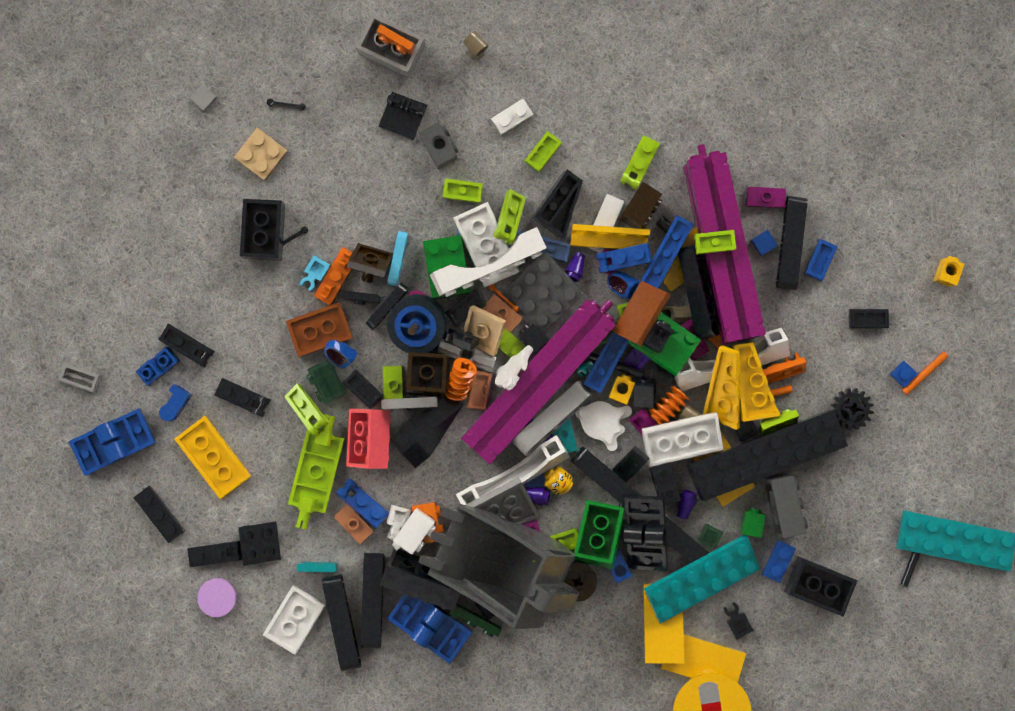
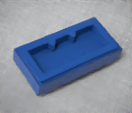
(820, 260)

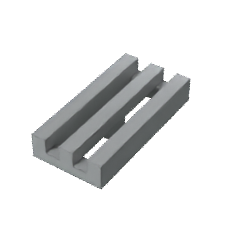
(95, 382)

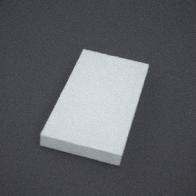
(477, 233)
(682, 439)

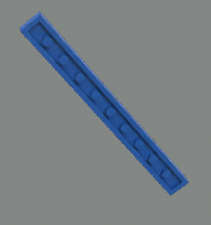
(653, 276)

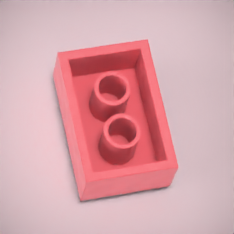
(368, 438)

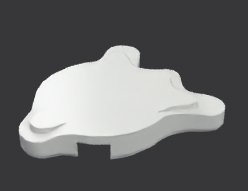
(508, 373)
(603, 422)

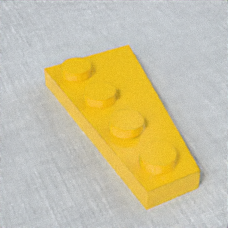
(724, 388)
(755, 395)

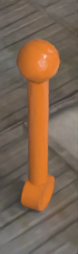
(493, 288)

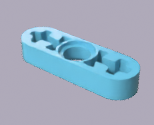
(398, 255)

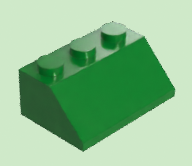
(676, 350)

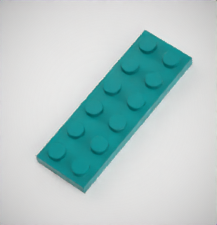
(956, 541)
(702, 578)

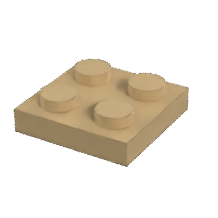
(261, 154)
(486, 327)

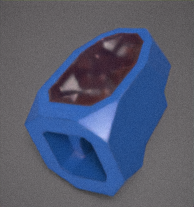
(622, 284)
(339, 353)

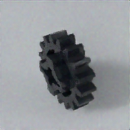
(853, 401)

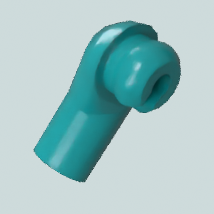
(585, 368)

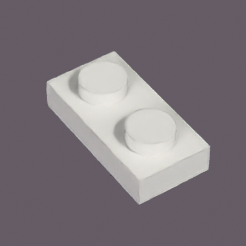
(512, 116)

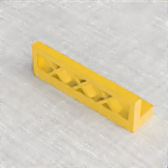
(607, 237)

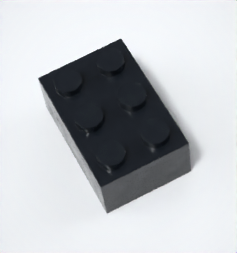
(262, 229)
(820, 586)

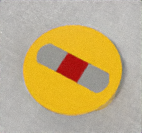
(711, 692)

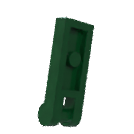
(476, 620)

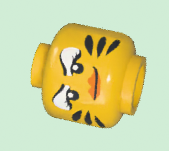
(558, 480)

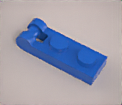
(624, 258)
(362, 503)

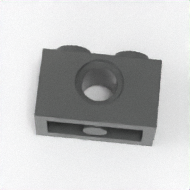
(439, 156)

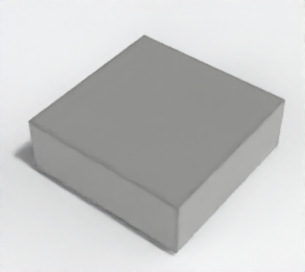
(203, 98)

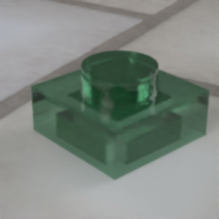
(710, 536)

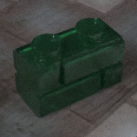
(326, 382)

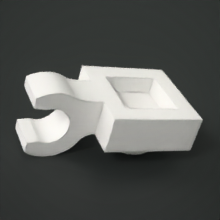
(397, 518)

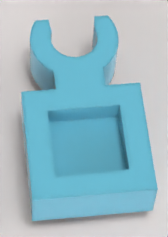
(316, 270)

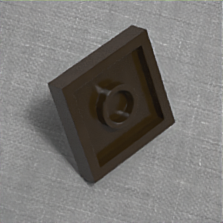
(370, 261)

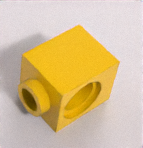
(943, 277)
(615, 395)

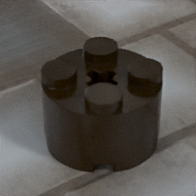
(587, 577)

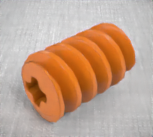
(460, 379)
(668, 406)

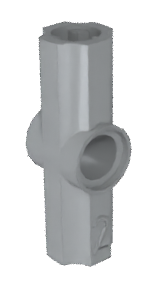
(480, 359)

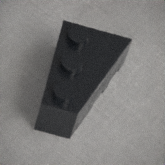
(558, 205)

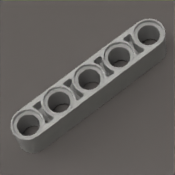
(552, 418)

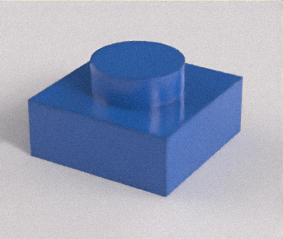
(903, 374)

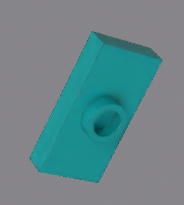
(566, 435)

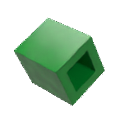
(752, 522)

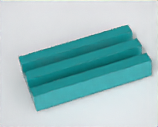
(317, 567)

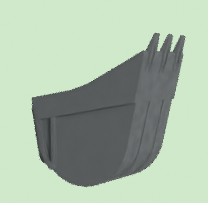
(495, 567)

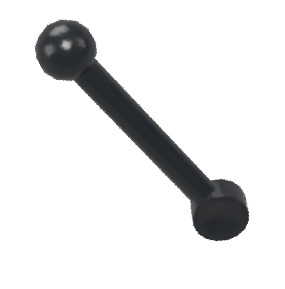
(270, 102)
(304, 230)

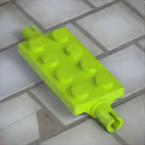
(316, 472)

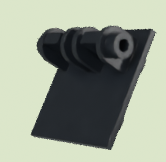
(402, 115)
(259, 543)

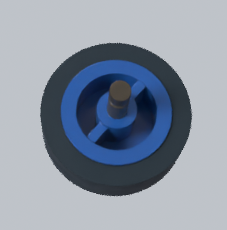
(417, 323)

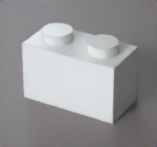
(414, 531)

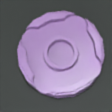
(217, 597)

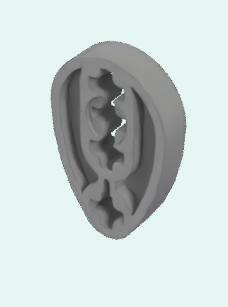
(409, 403)

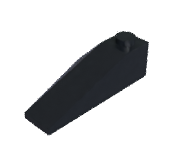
(425, 432)

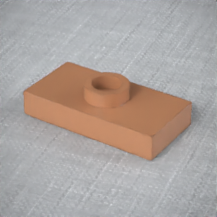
(501, 309)
(479, 391)
(354, 524)

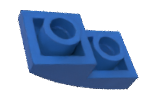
(157, 366)

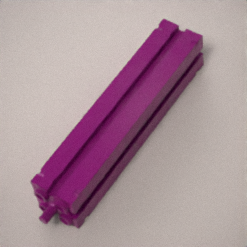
(729, 271)
(540, 379)

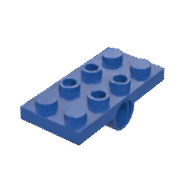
(112, 442)
(430, 627)

